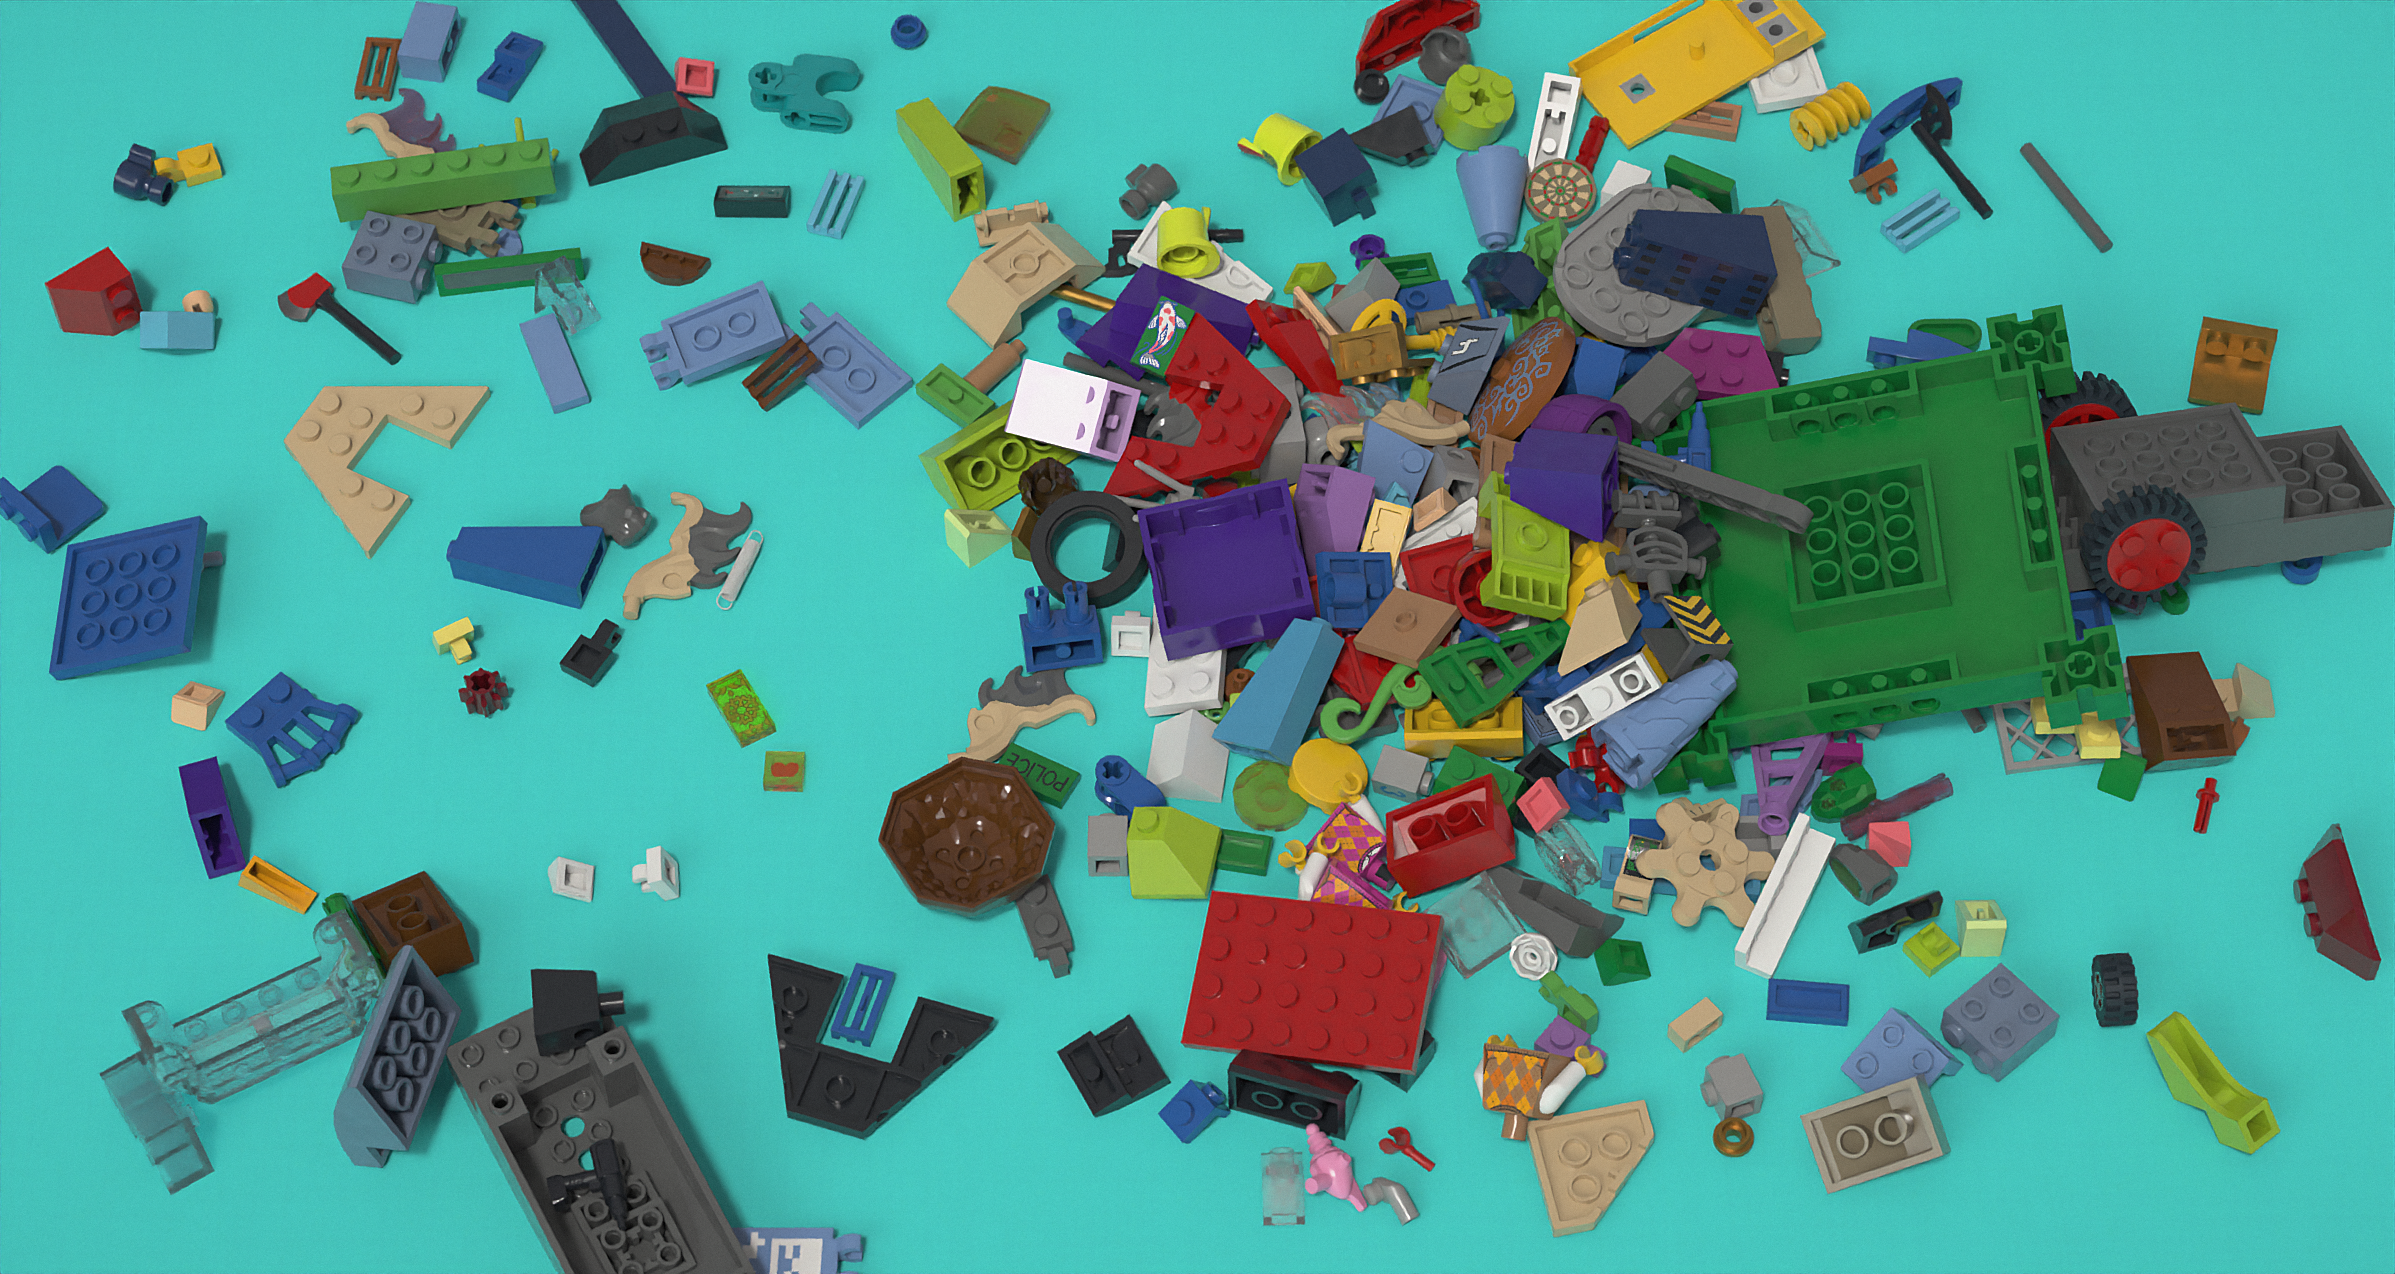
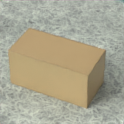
(1695, 1025)

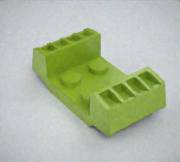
(1527, 556)

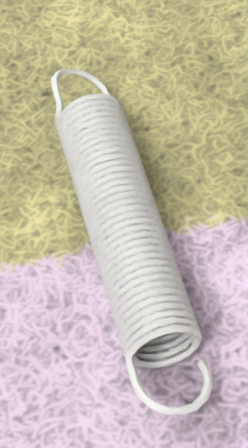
(740, 570)

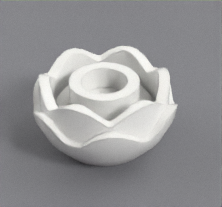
(1523, 959)

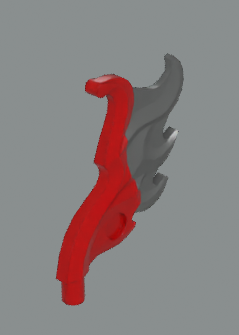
(1180, 413)

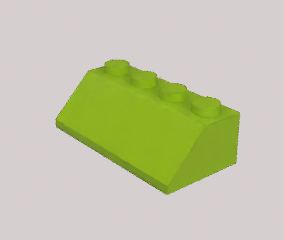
(984, 463)

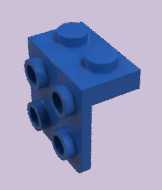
(49, 507)

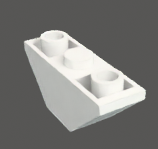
(1602, 695)

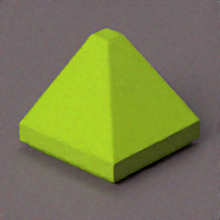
(1310, 277)

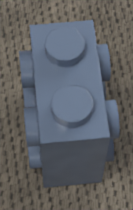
(392, 257)
(1999, 1022)

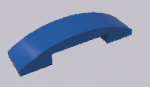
(1896, 118)

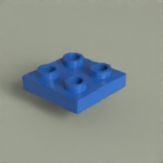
(1352, 586)

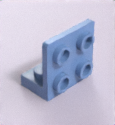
(1898, 1051)

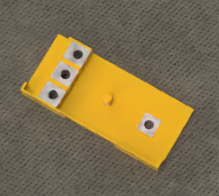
(1689, 61)

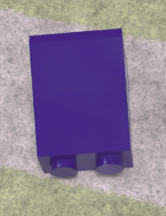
(1566, 478)

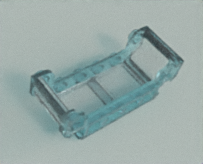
(265, 1025)

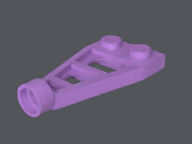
(1783, 798)

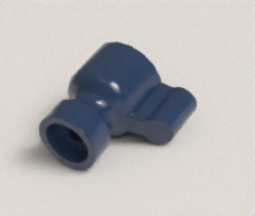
(136, 179)

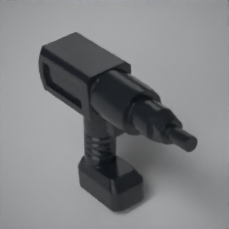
(606, 1176)

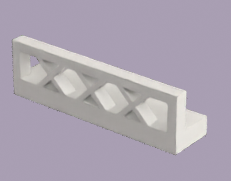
(1783, 899)

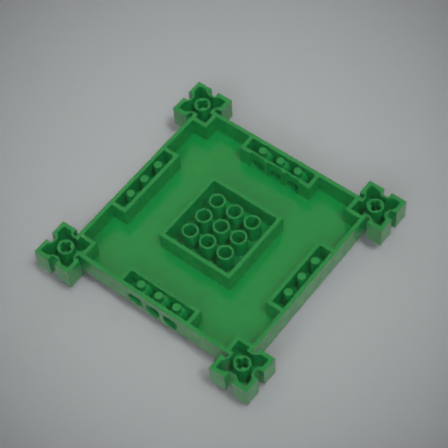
(1925, 560)

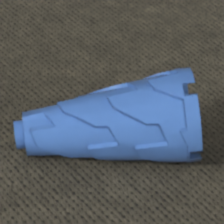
(1657, 726)

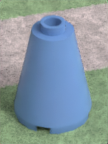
(1493, 192)

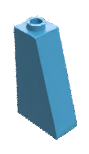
(1282, 694)

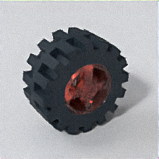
(2114, 989)

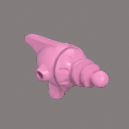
(1331, 1170)

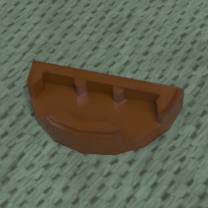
(671, 265)

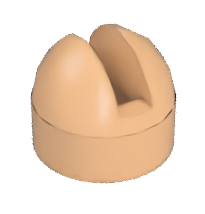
(195, 298)

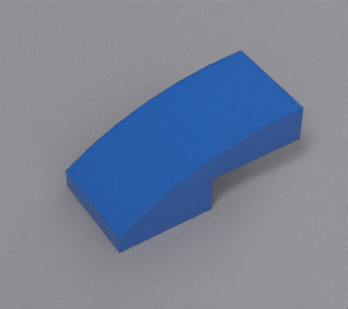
(511, 67)

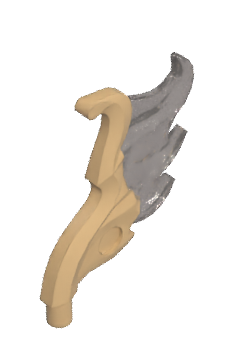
(1408, 419)

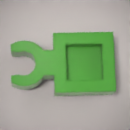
(1571, 1005)

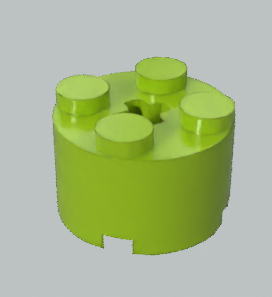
(1474, 107)

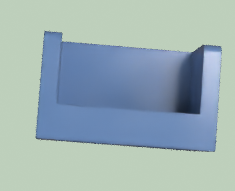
(429, 42)

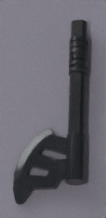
(1931, 141)
(1123, 239)

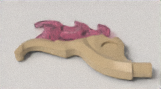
(404, 128)

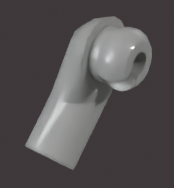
(1393, 1194)

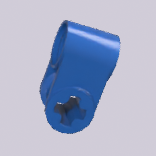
(1124, 787)

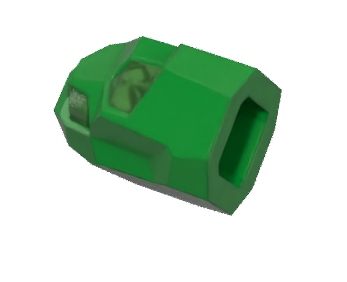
(1843, 794)

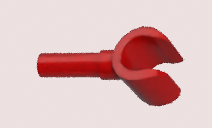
(1403, 1145)

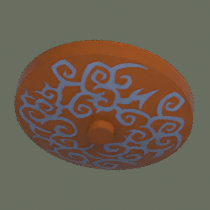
(1522, 380)

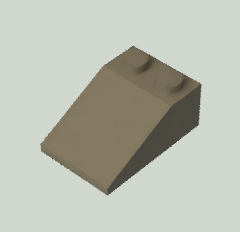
(1875, 1133)

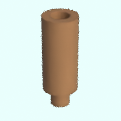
(995, 366)

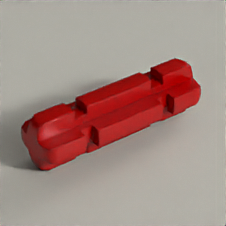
(1593, 142)

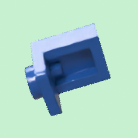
(1194, 1109)

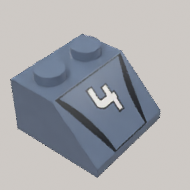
(1465, 362)

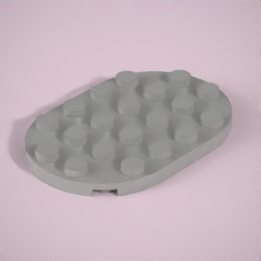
(1592, 286)

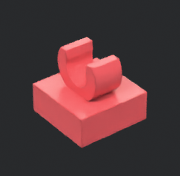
(1543, 804)

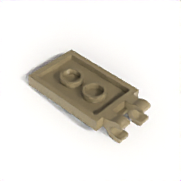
(470, 225)

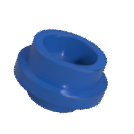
(908, 31)

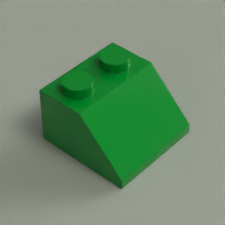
(1465, 766)

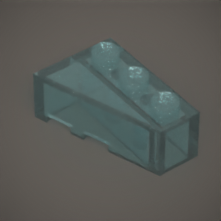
(158, 1122)

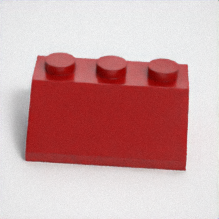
(1449, 836)

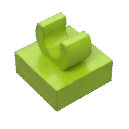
(1931, 949)

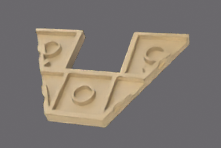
(346, 423)

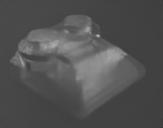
(1476, 924)

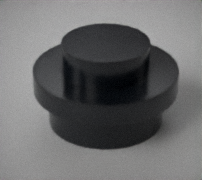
(1371, 86)

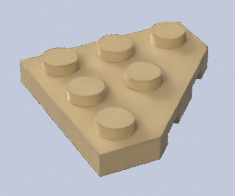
(1587, 1161)

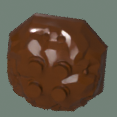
(967, 836)

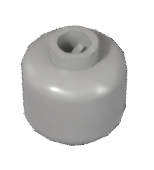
(1316, 448)

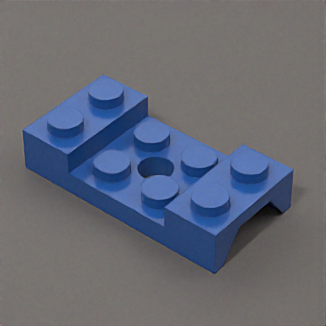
(1547, 682)

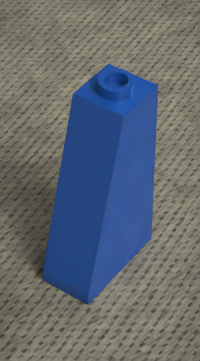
(531, 560)

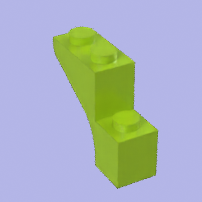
(2201, 1080)

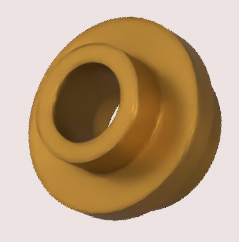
(1733, 1127)

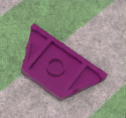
(1723, 362)

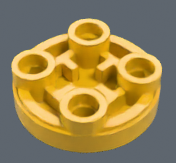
(1319, 766)

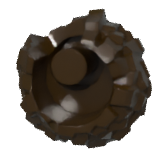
(1046, 483)

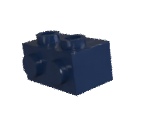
(1506, 279)

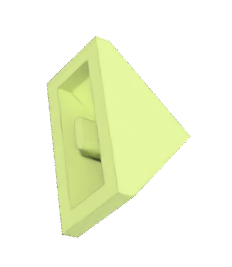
(975, 534)
(1980, 928)

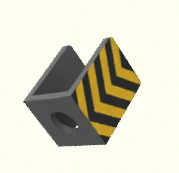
(1698, 635)

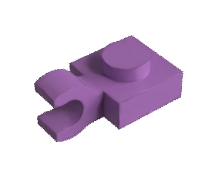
(1563, 1038)

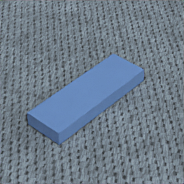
(554, 363)

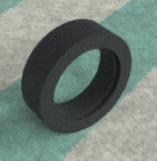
(1083, 506)

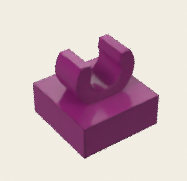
(1840, 755)

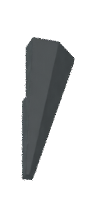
(1565, 920)

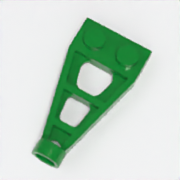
(1459, 688)

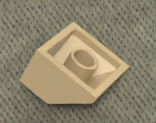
(1600, 624)

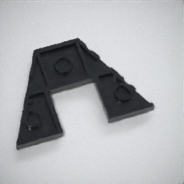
(846, 1088)

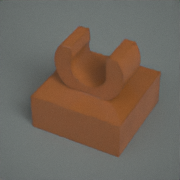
(1874, 178)

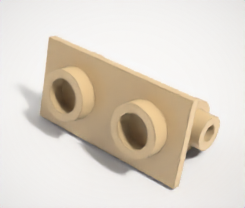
(999, 223)

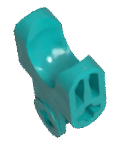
(799, 89)

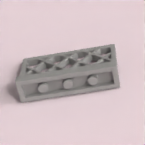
(2051, 760)

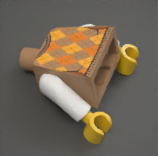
(1528, 1081)

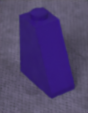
(212, 817)

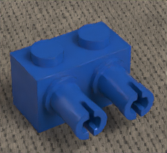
(1062, 635)

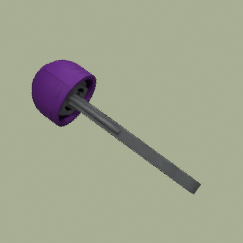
(1600, 416)

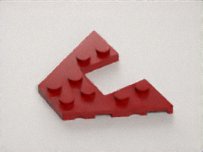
(1235, 432)
(1426, 574)

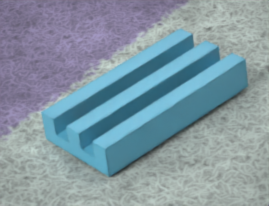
(843, 182)
(1915, 216)

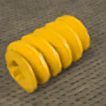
(1829, 115)

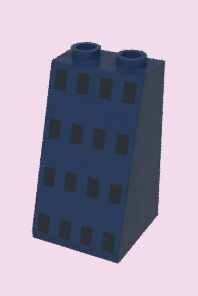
(1699, 259)

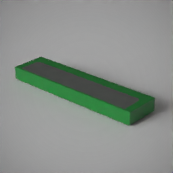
(500, 272)

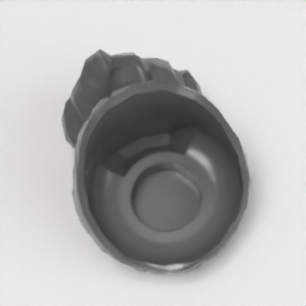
(618, 516)

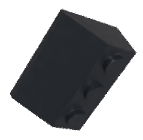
(1292, 1092)

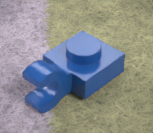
(1584, 799)

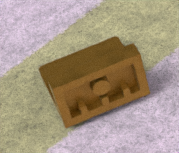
(1375, 355)
(2232, 364)

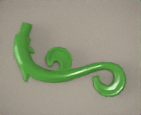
(1393, 684)

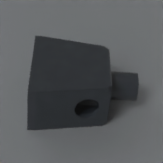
(570, 1008)

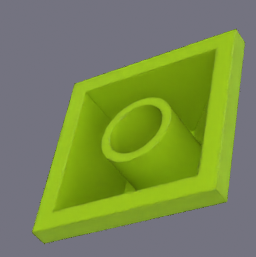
(1170, 854)

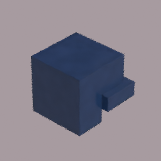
(1338, 177)

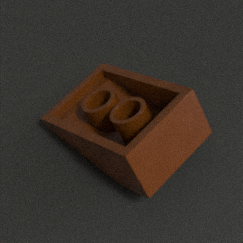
(415, 916)

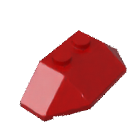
(1396, 31)

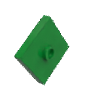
(1703, 183)

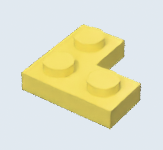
(2093, 737)

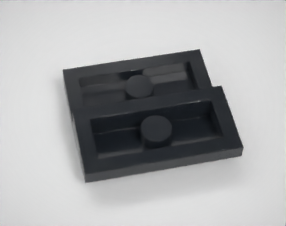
(1113, 1067)

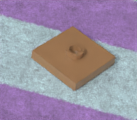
(1407, 627)

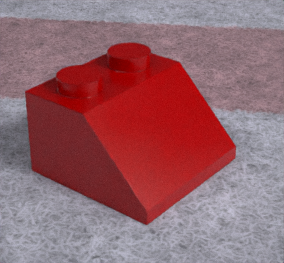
(95, 296)

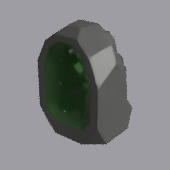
(1862, 872)

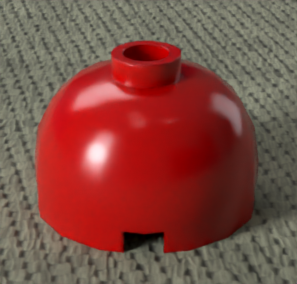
(1465, 589)

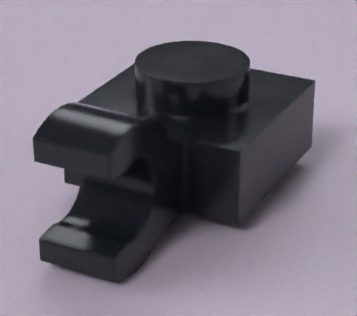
(591, 657)

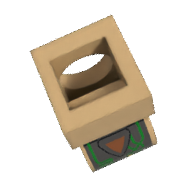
(1631, 881)

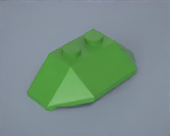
(1542, 246)

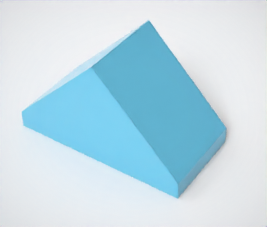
(177, 330)

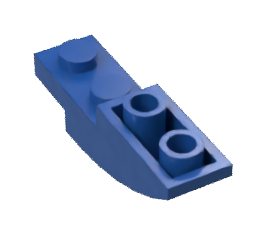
(1919, 347)

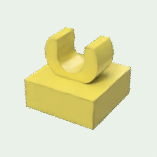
(455, 638)

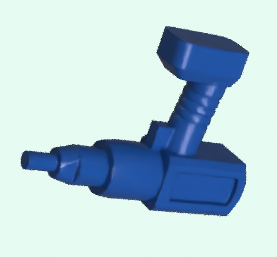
(1698, 443)

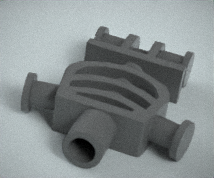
(1659, 552)

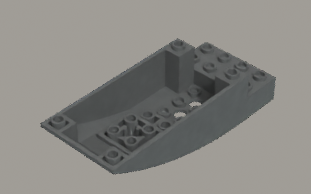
(520, 1111)

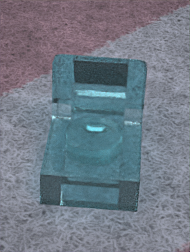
(560, 288)

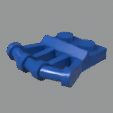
(275, 712)

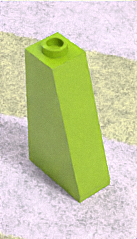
(943, 158)

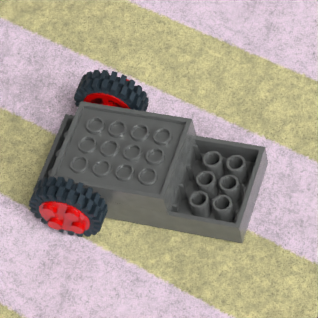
(2197, 492)

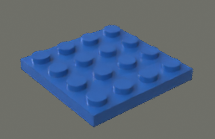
(128, 598)

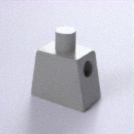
(1452, 470)

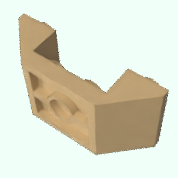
(1017, 276)

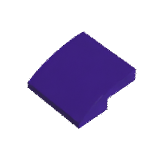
(1107, 345)

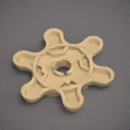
(1695, 884)

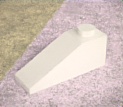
(1555, 119)

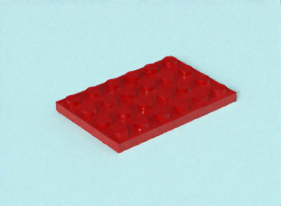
(1313, 981)

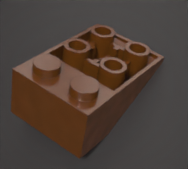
(2178, 712)

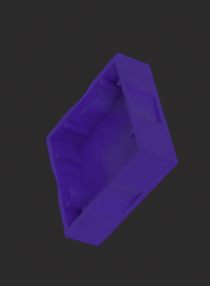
(1226, 569)

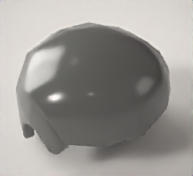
(1444, 53)

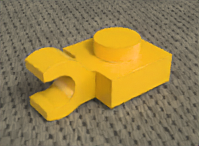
(193, 165)

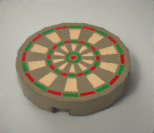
(1561, 190)

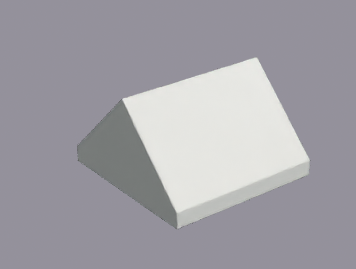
(1187, 759)

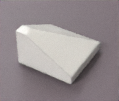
(571, 879)

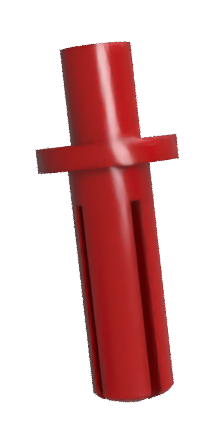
(2207, 797)

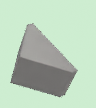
(1367, 287)

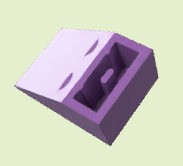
(1331, 509)

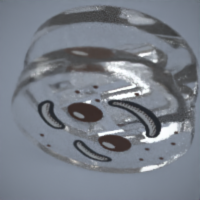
(1568, 857)

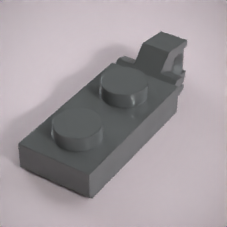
(1045, 925)

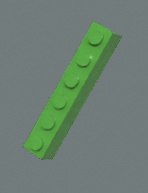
(443, 179)

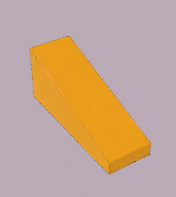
(276, 886)

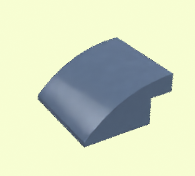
(395, 1062)

